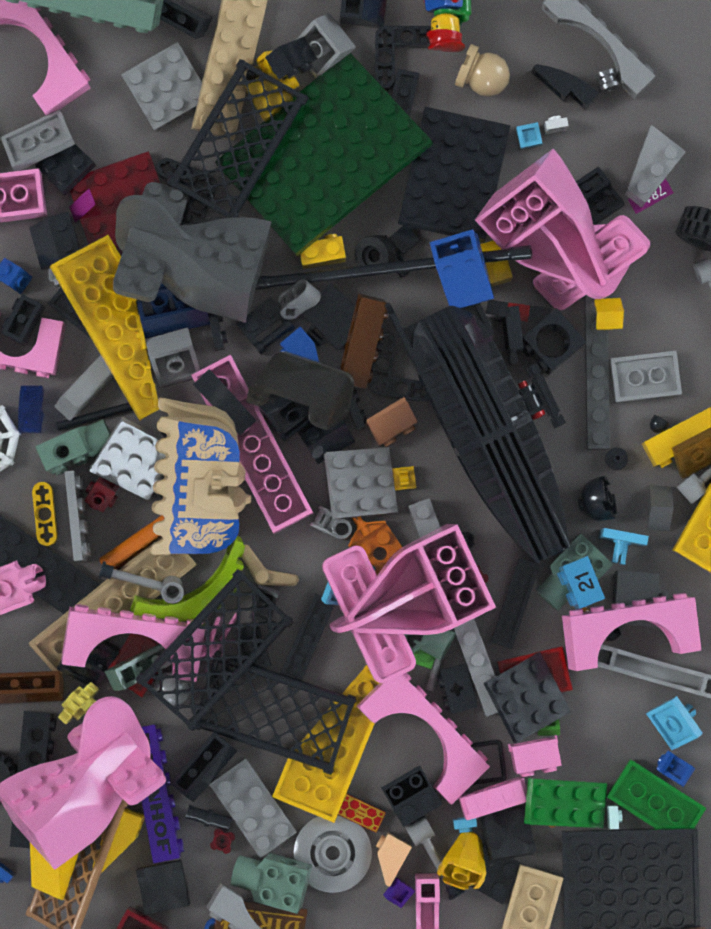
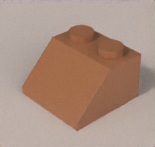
(392, 422)

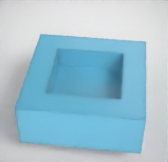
(529, 135)
(464, 825)

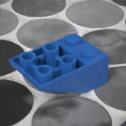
(462, 269)

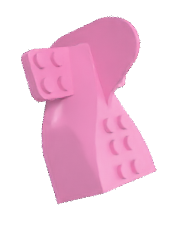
(552, 216)
(417, 592)
(74, 798)

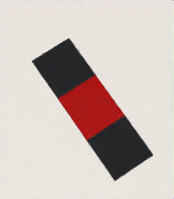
(527, 312)

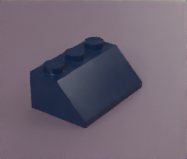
(168, 314)

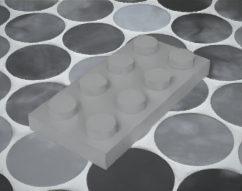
(78, 525)
(253, 808)

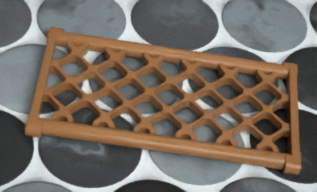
(90, 877)

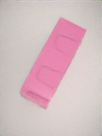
(493, 798)

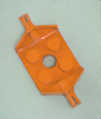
(374, 535)

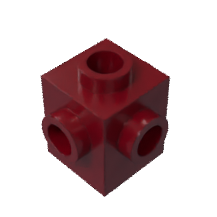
(101, 494)

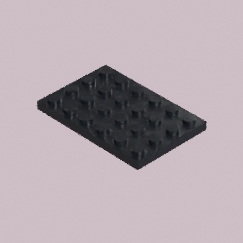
(455, 174)

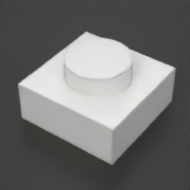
(555, 124)

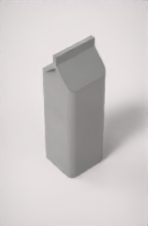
(84, 389)

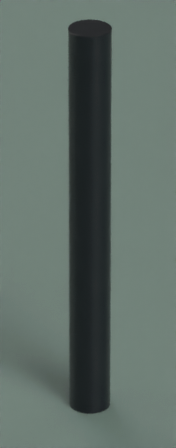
(90, 417)

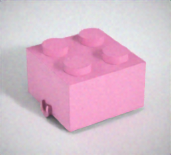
(535, 756)

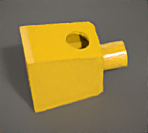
(273, 99)

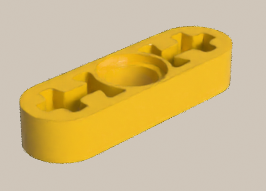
(41, 531)

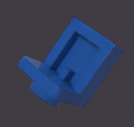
(14, 276)
(675, 768)

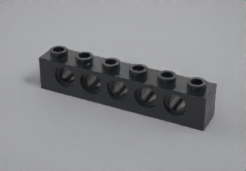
(28, 744)

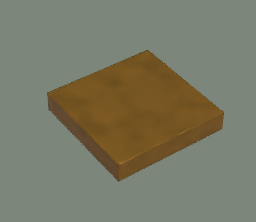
(693, 454)

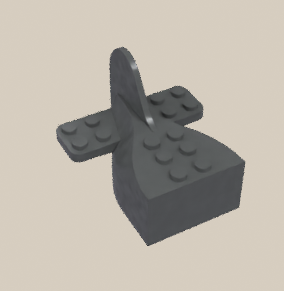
(202, 262)

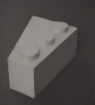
(653, 165)

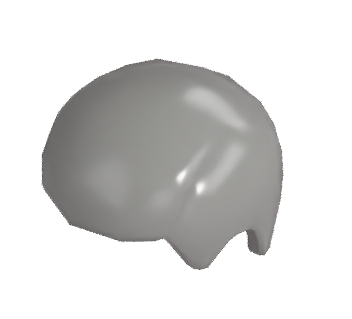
(169, 685)

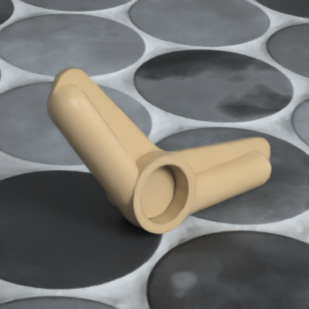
(264, 576)

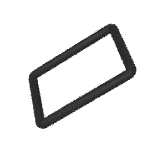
(502, 761)

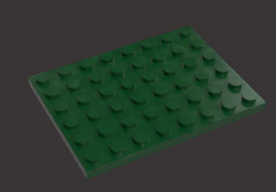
(331, 157)

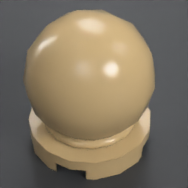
(484, 72)

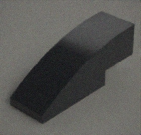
(566, 85)
(223, 399)

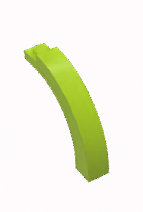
(195, 601)

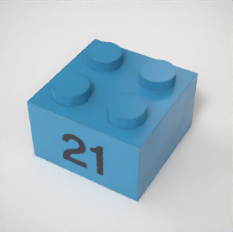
(580, 583)

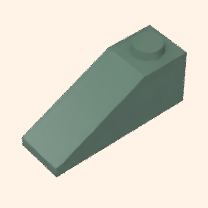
(125, 673)

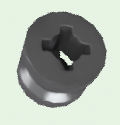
(607, 80)

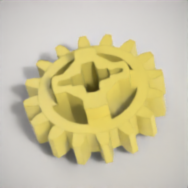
(78, 703)

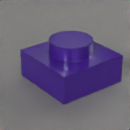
(399, 892)

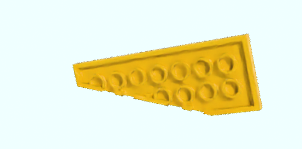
(110, 320)
(310, 787)

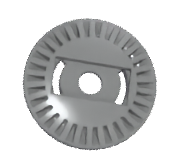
(340, 873)

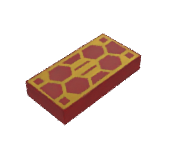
(361, 813)

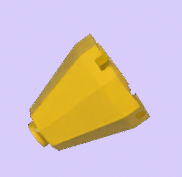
(464, 863)

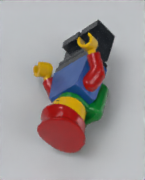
(446, 24)

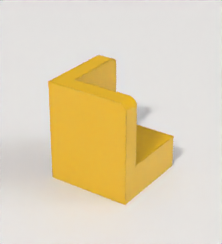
(609, 313)

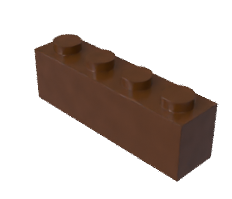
(363, 339)
(31, 687)

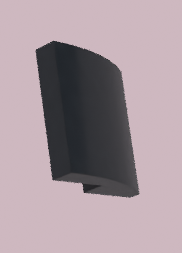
(599, 195)
(96, 664)

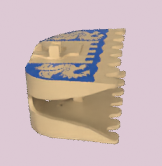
(198, 481)

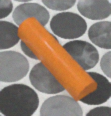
(132, 546)

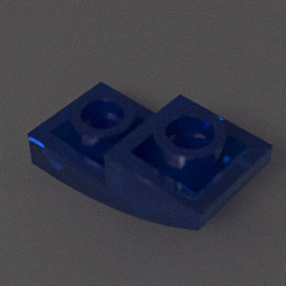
(30, 409)

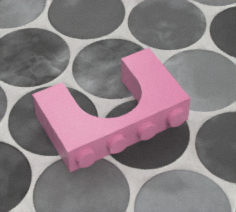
(45, 353)

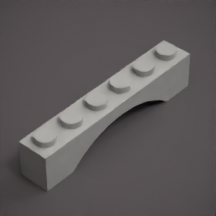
(631, 72)
(654, 671)
(230, 906)

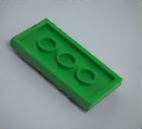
(654, 799)
(565, 803)

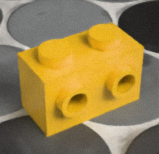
(324, 252)

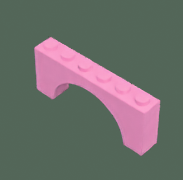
(63, 78)
(90, 627)
(587, 630)
(461, 762)
(427, 900)

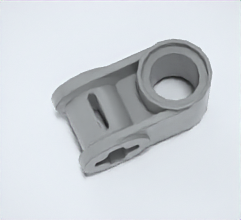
(300, 297)
(328, 525)

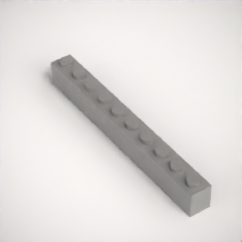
(466, 633)

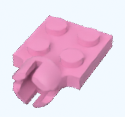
(18, 585)

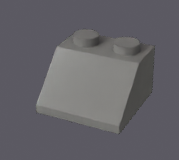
(327, 42)
(172, 357)

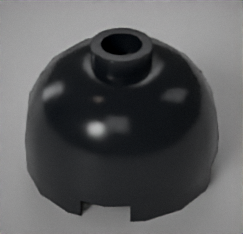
(597, 500)

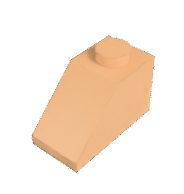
(391, 855)

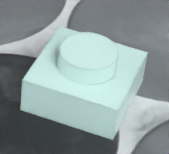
(614, 816)

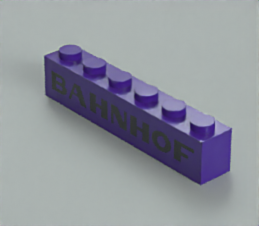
(159, 807)

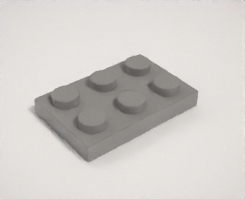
(37, 140)
(645, 376)

